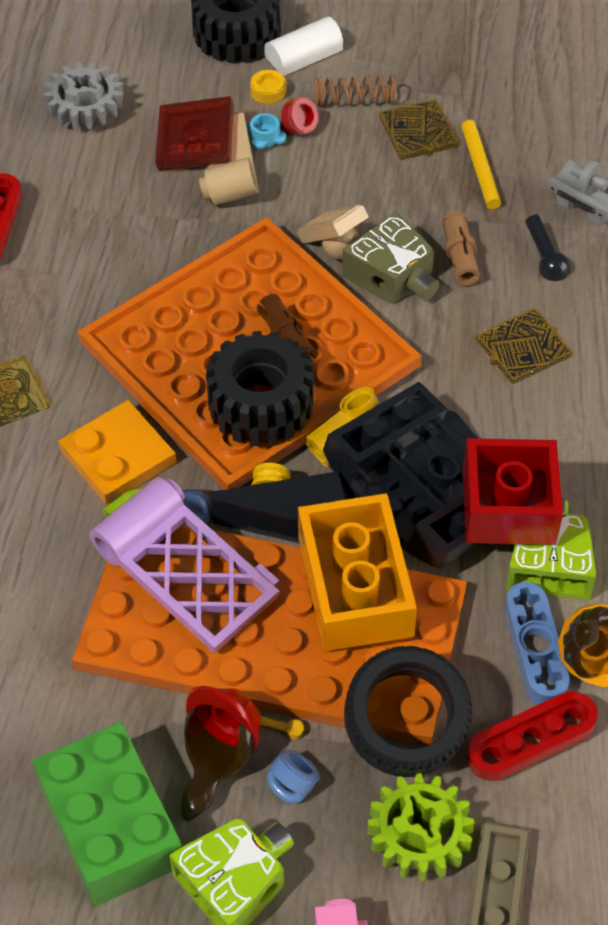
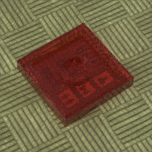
(194, 133)

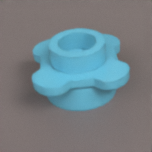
(265, 131)

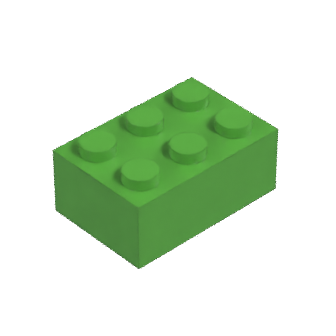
(107, 813)

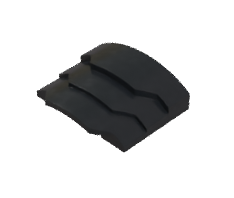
(415, 456)

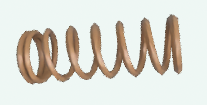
(320, 97)

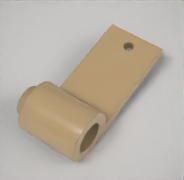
(236, 178)

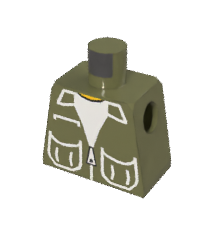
(391, 261)

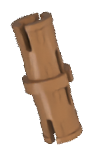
(461, 248)

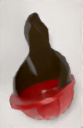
(219, 740)

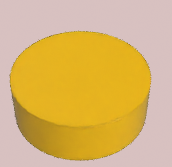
(268, 86)

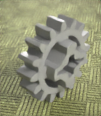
(84, 95)

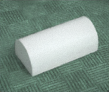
(304, 46)

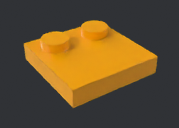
(117, 452)

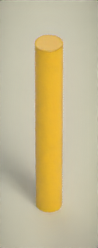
(481, 165)

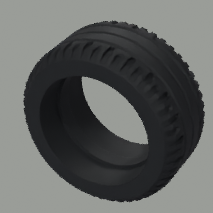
(424, 665)

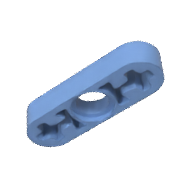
(541, 625)

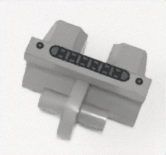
(584, 188)

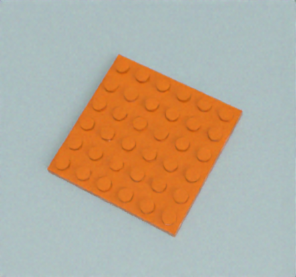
(168, 333)

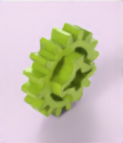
(409, 843)

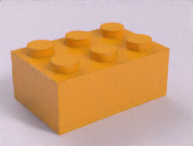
(356, 572)

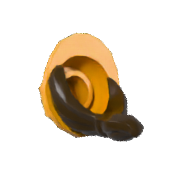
(585, 644)

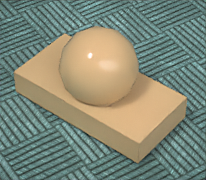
(334, 229)

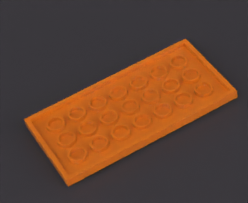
(276, 655)

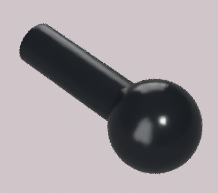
(553, 265)

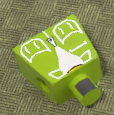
(561, 568)
(232, 871)

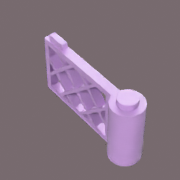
(149, 519)

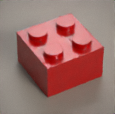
(512, 491)

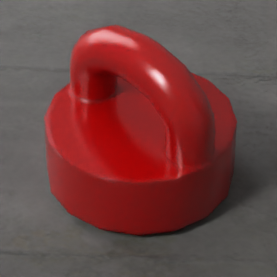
(299, 116)

